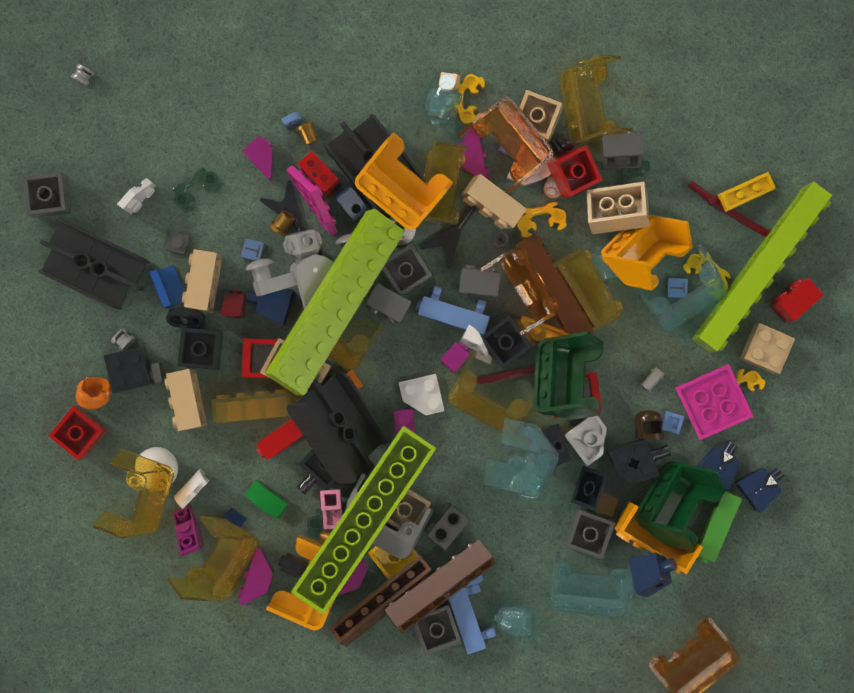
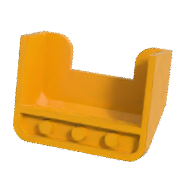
(397, 187)
(639, 250)
(628, 529)
(290, 606)

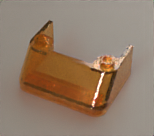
(515, 135)
(527, 284)

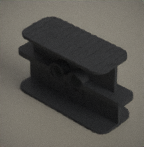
(353, 147)
(63, 265)
(339, 452)

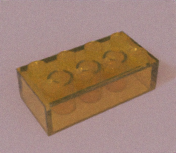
(251, 407)

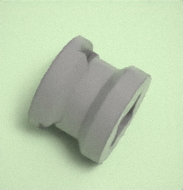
(82, 77)
(123, 339)

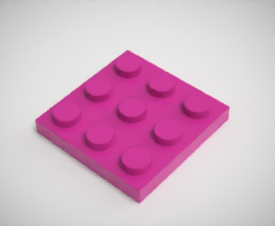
(714, 401)

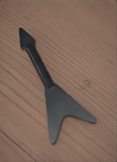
(288, 204)
(450, 237)

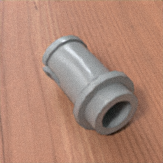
(655, 376)

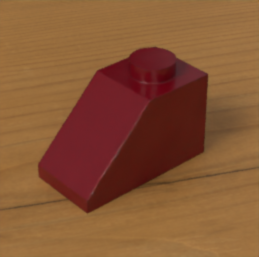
(234, 305)

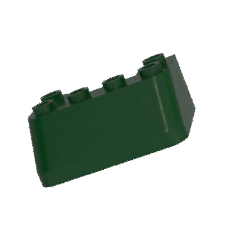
(562, 375)
(675, 499)

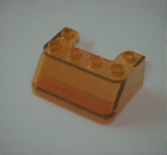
(697, 663)

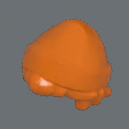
(93, 393)

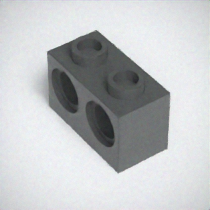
(451, 529)

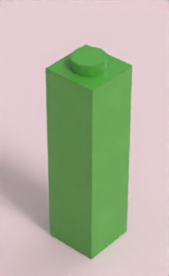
(717, 526)

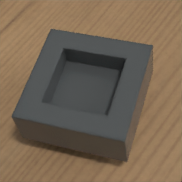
(177, 243)
(157, 373)

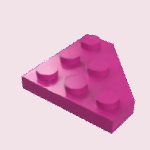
(313, 199)

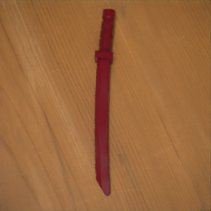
(712, 200)
(506, 375)

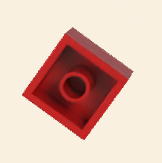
(574, 171)
(796, 300)
(78, 432)

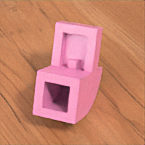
(332, 507)

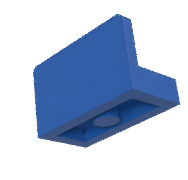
(168, 286)

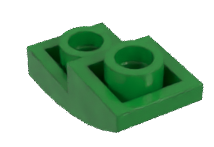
(266, 499)

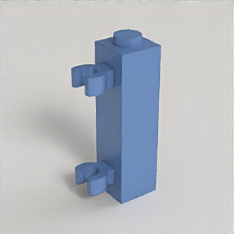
(452, 314)
(467, 621)

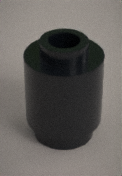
(292, 565)

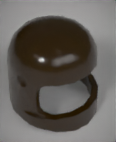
(648, 425)

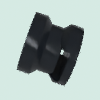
(562, 144)

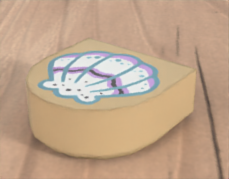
(449, 81)
(550, 189)

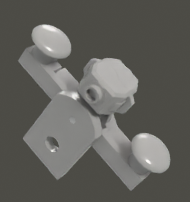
(305, 272)

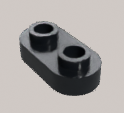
(185, 318)

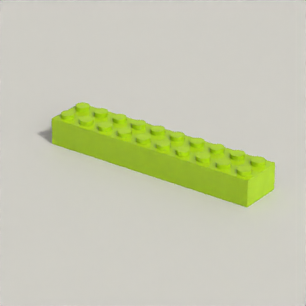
(761, 267)
(334, 302)
(363, 520)

